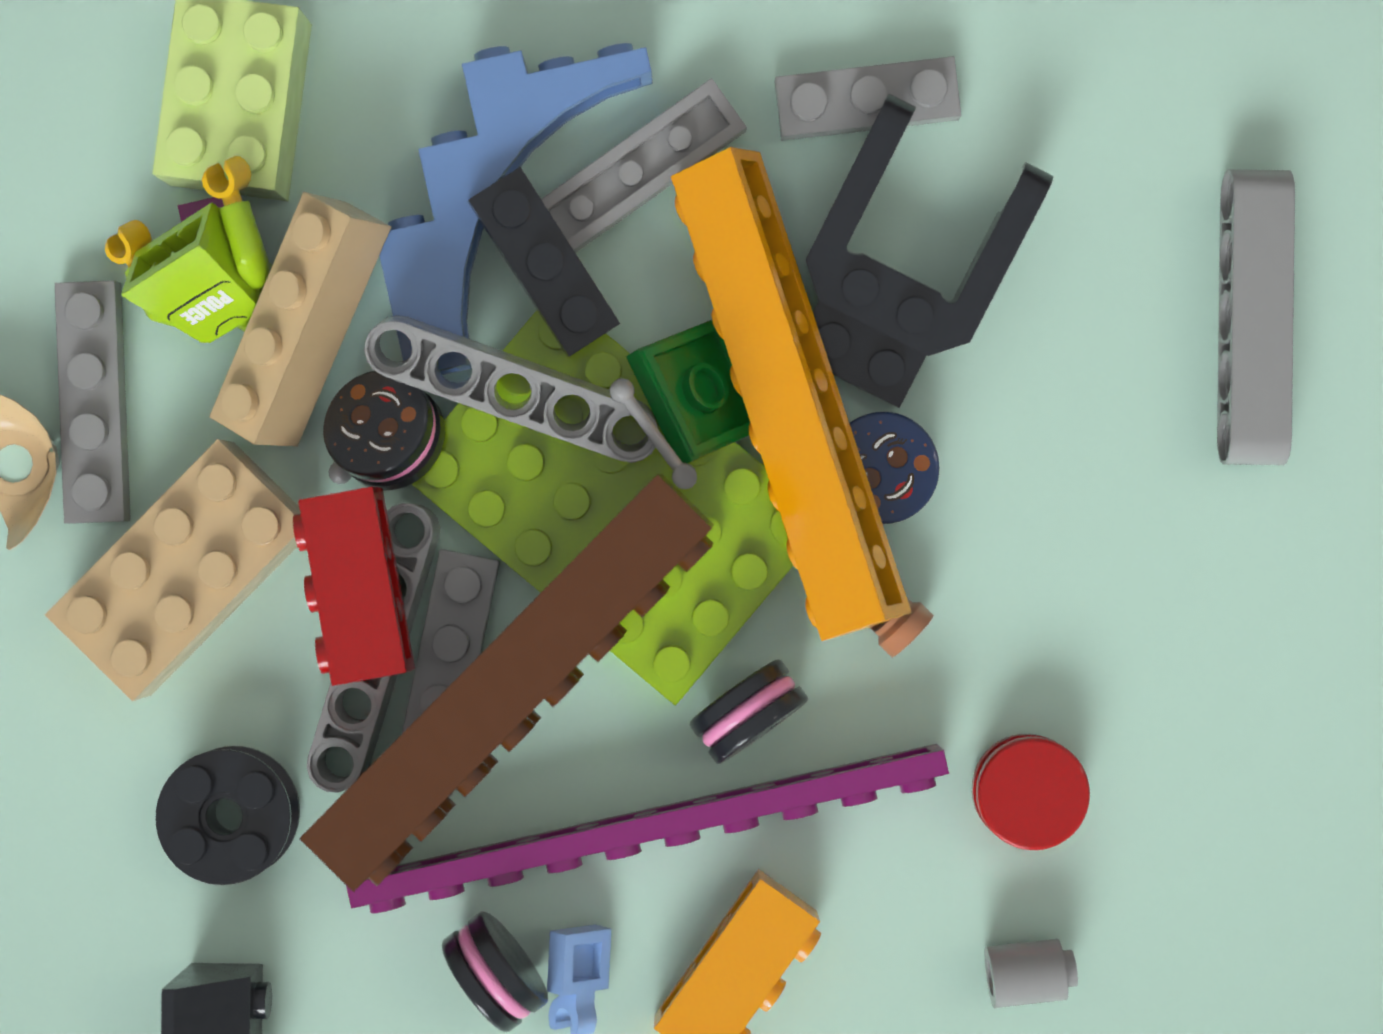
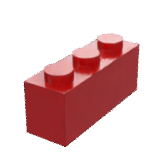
(354, 585)

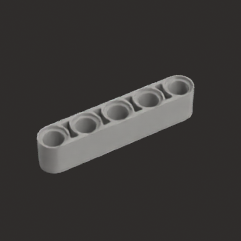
(1256, 317)
(481, 391)
(335, 725)

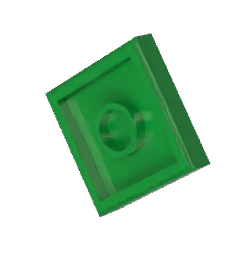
(691, 391)

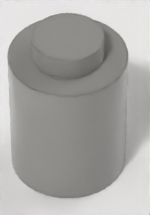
(1029, 973)

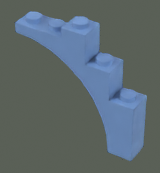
(514, 113)

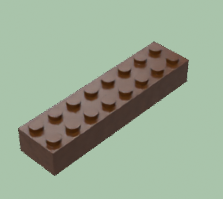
(500, 689)

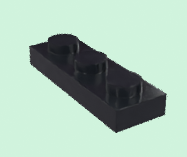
(543, 262)

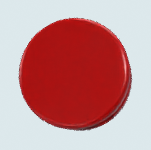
(1030, 791)

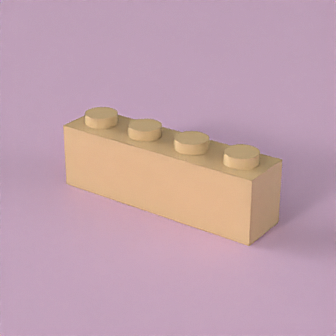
(299, 321)

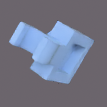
(575, 971)

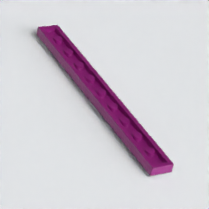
(675, 822)

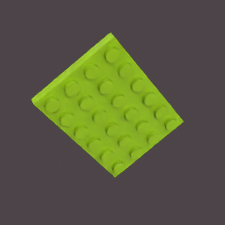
(547, 499)

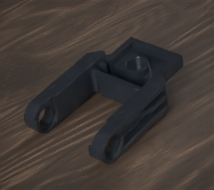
(881, 320)

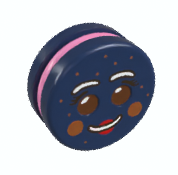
(897, 462)

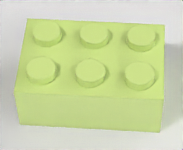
(233, 93)

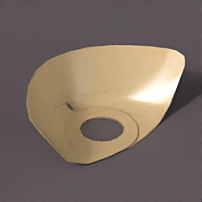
(25, 500)

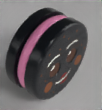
(383, 431)
(748, 711)
(494, 972)

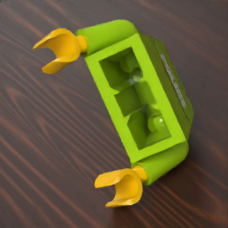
(203, 270)

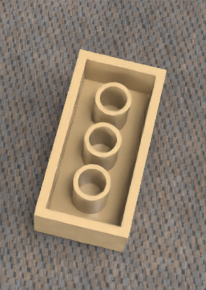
(179, 570)

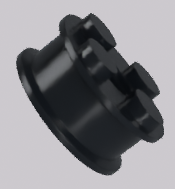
(189, 821)

